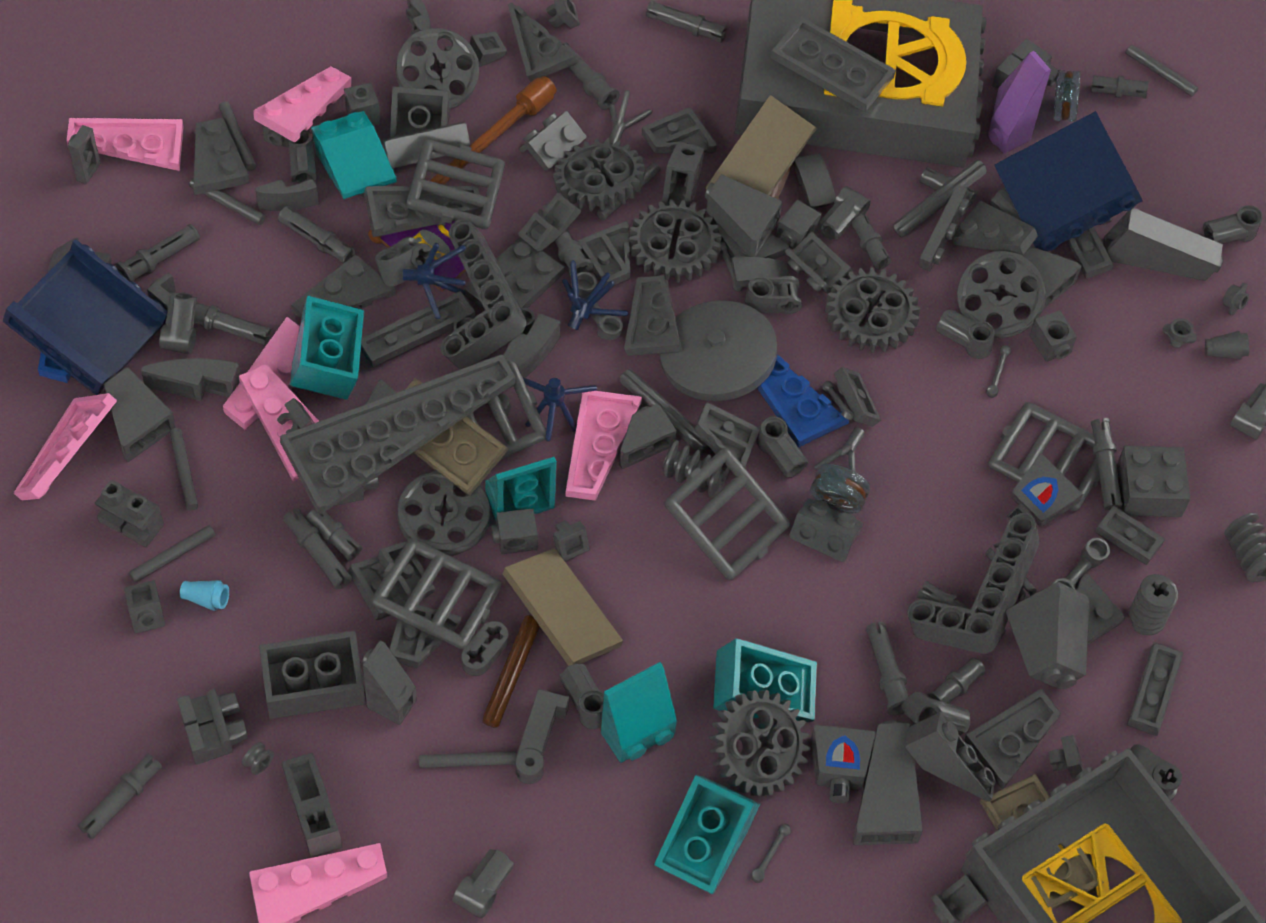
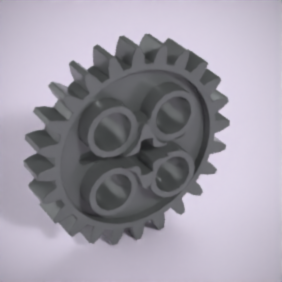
(599, 174)
(696, 238)
(851, 298)
(780, 761)

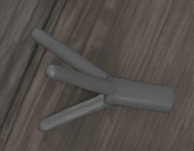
(619, 126)
(848, 449)

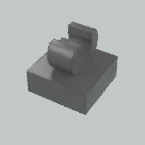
(563, 12)
(297, 414)
(570, 539)
(1067, 757)

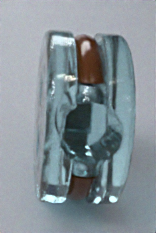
(1067, 95)
(840, 488)

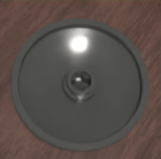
(724, 352)

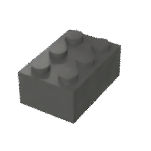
(312, 674)

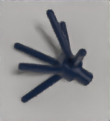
(425, 276)
(583, 307)
(554, 397)

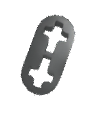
(490, 652)

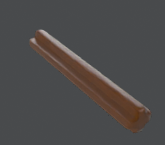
(511, 672)

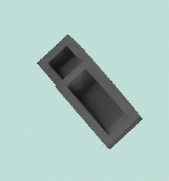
(532, 349)
(192, 377)
(312, 804)

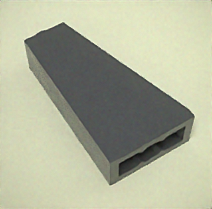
(1162, 246)
(890, 792)

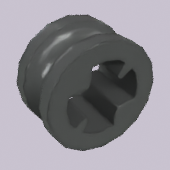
(258, 758)

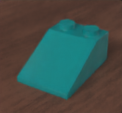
(352, 154)
(328, 348)
(523, 488)
(752, 667)
(638, 714)
(706, 833)

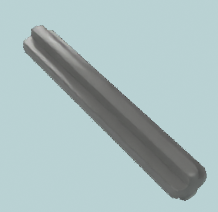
(938, 198)
(650, 397)

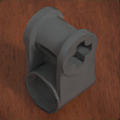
(400, 256)
(774, 295)
(1159, 770)

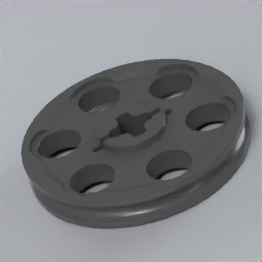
(444, 59)
(1012, 283)
(430, 515)

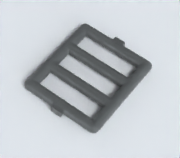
(463, 153)
(528, 402)
(1053, 423)
(692, 525)
(435, 626)

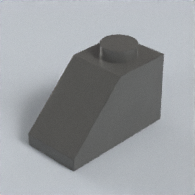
(647, 435)

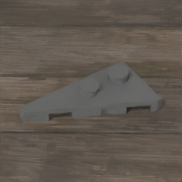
(539, 49)

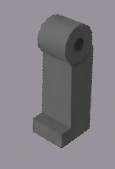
(537, 733)

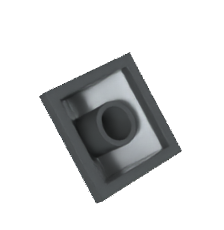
(418, 110)

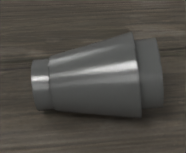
(1228, 346)

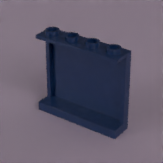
(1068, 182)
(86, 317)

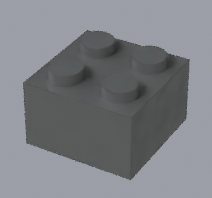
(1153, 481)

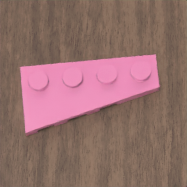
(299, 106)
(137, 140)
(278, 356)
(268, 398)
(65, 440)
(597, 440)
(302, 886)

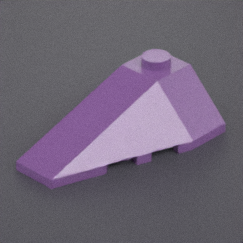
(1018, 104)

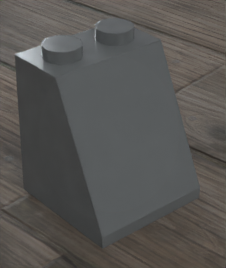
(1053, 634)

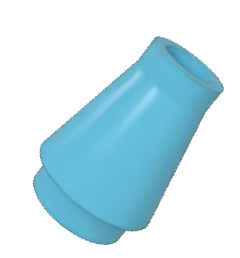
(208, 594)

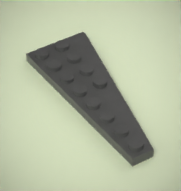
(362, 443)

